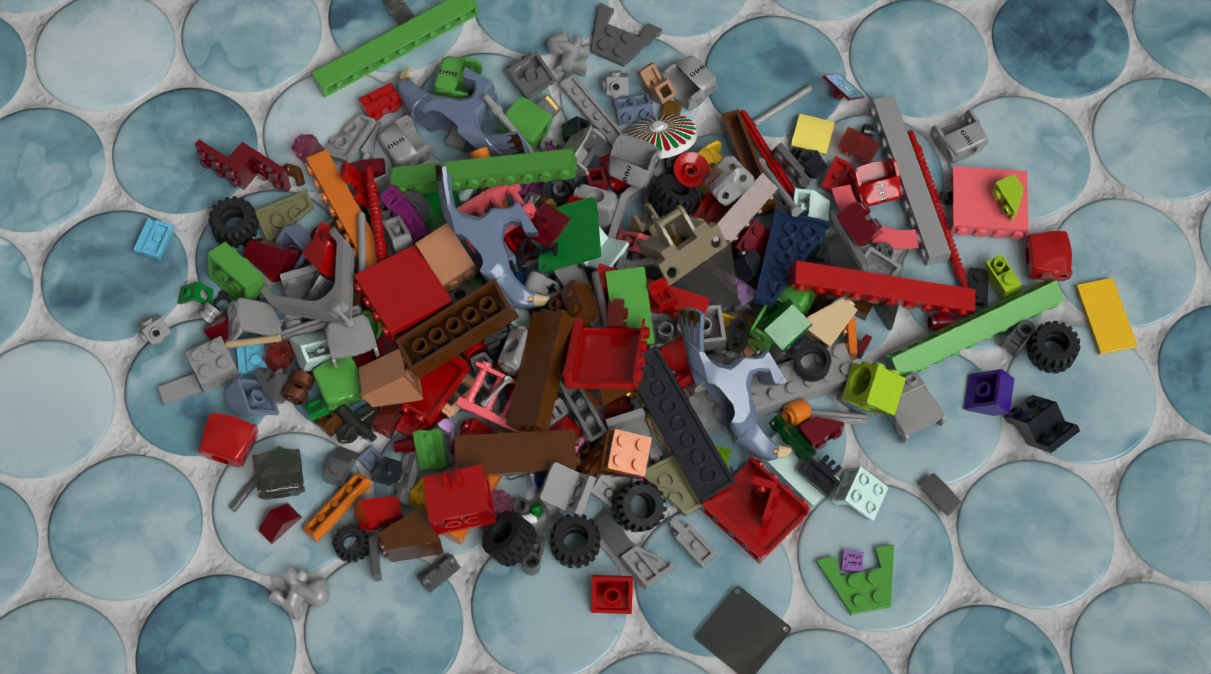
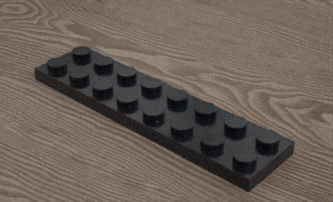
(682, 428)

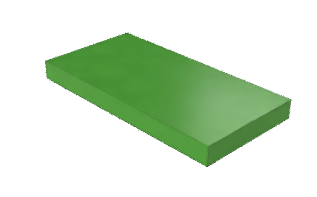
(632, 287)

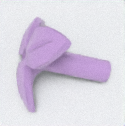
(447, 426)

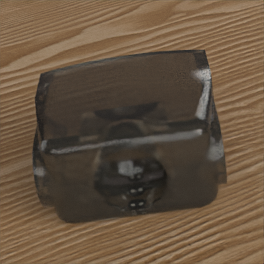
(278, 474)

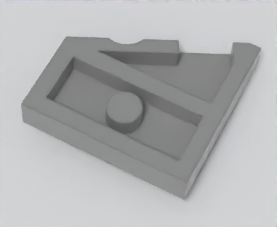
(607, 486)
(646, 566)

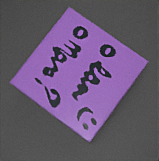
(852, 561)

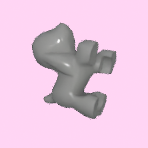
(570, 53)
(314, 593)

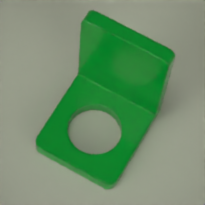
(193, 292)

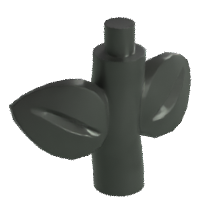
(356, 424)

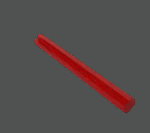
(765, 152)

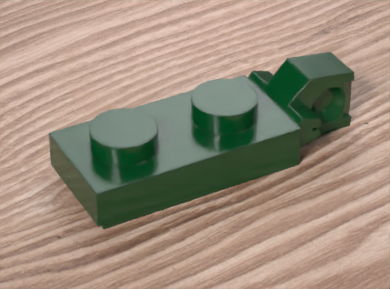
(792, 438)

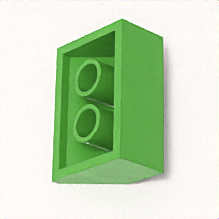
(234, 273)

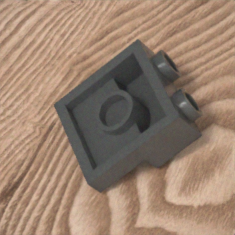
(530, 75)

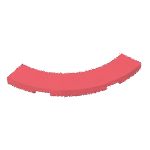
(896, 238)

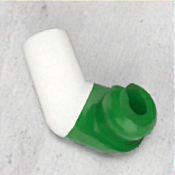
(534, 514)

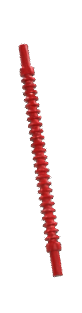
(376, 219)
(958, 271)

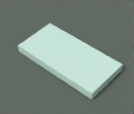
(787, 470)

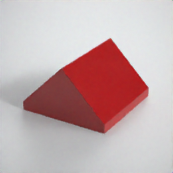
(612, 594)

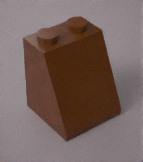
(409, 538)

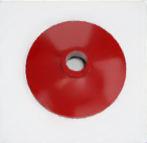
(695, 163)

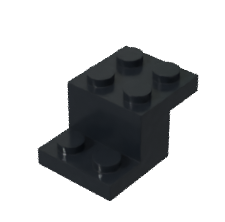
(1042, 423)

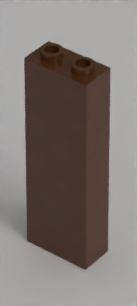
(540, 370)
(518, 451)

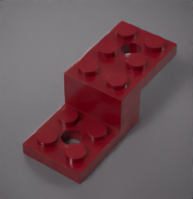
(243, 166)
(752, 237)

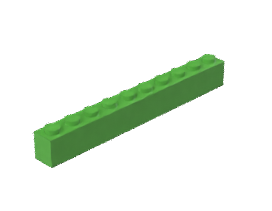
(393, 45)
(489, 171)
(975, 327)

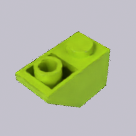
(1008, 194)
(1002, 277)

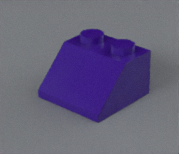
(989, 392)

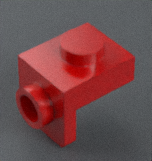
(661, 294)

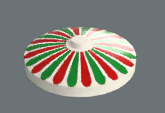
(666, 132)

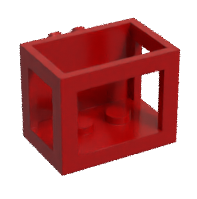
(459, 499)

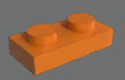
(851, 338)

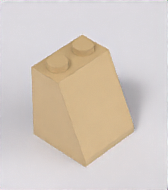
(830, 322)

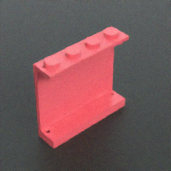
(976, 209)

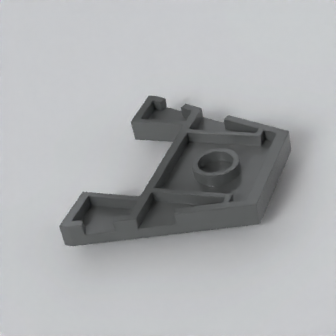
(616, 44)

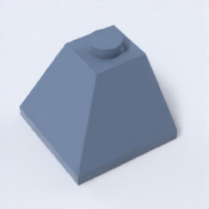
(295, 237)
(249, 398)

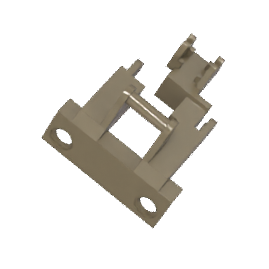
(661, 247)

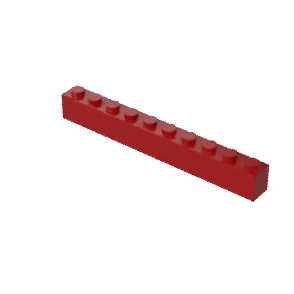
(881, 288)

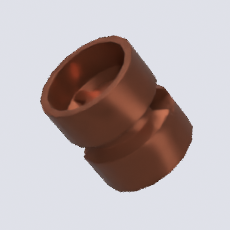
(298, 385)

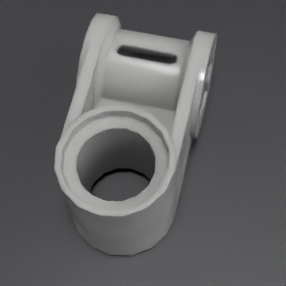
(539, 284)

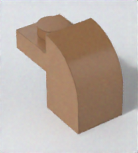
(659, 89)

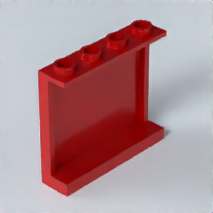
(401, 291)
(605, 357)
(436, 389)
(741, 512)

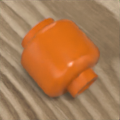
(796, 412)

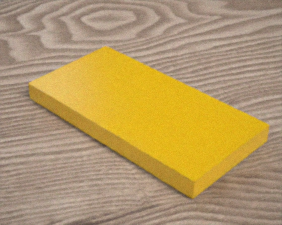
(1106, 316)

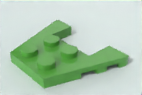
(866, 589)

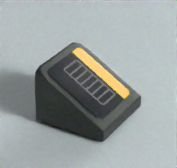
(549, 105)

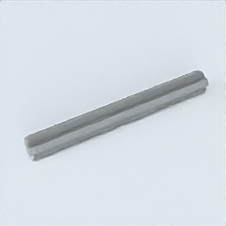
(854, 249)
(311, 325)

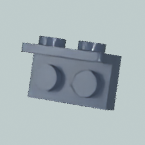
(633, 108)

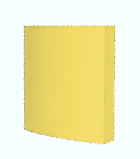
(812, 133)

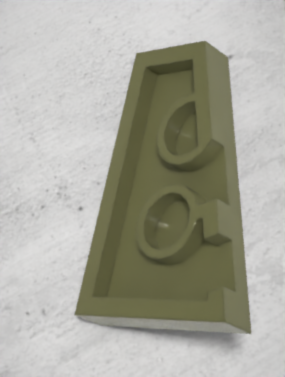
(283, 213)
(674, 485)

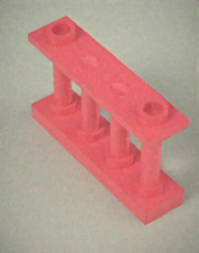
(494, 197)
(486, 413)

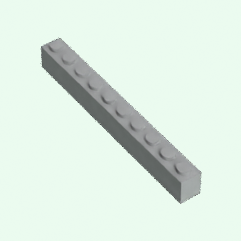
(915, 193)

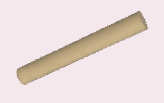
(253, 341)

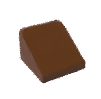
(863, 309)
(329, 423)

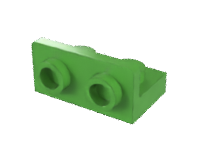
(430, 449)

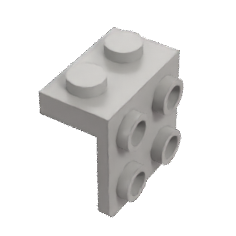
(567, 488)

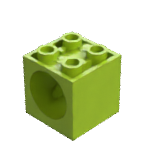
(874, 388)

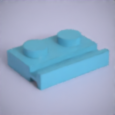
(154, 238)
(250, 357)

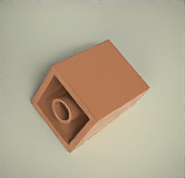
(447, 257)
(389, 381)

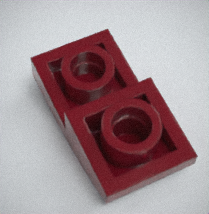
(377, 164)

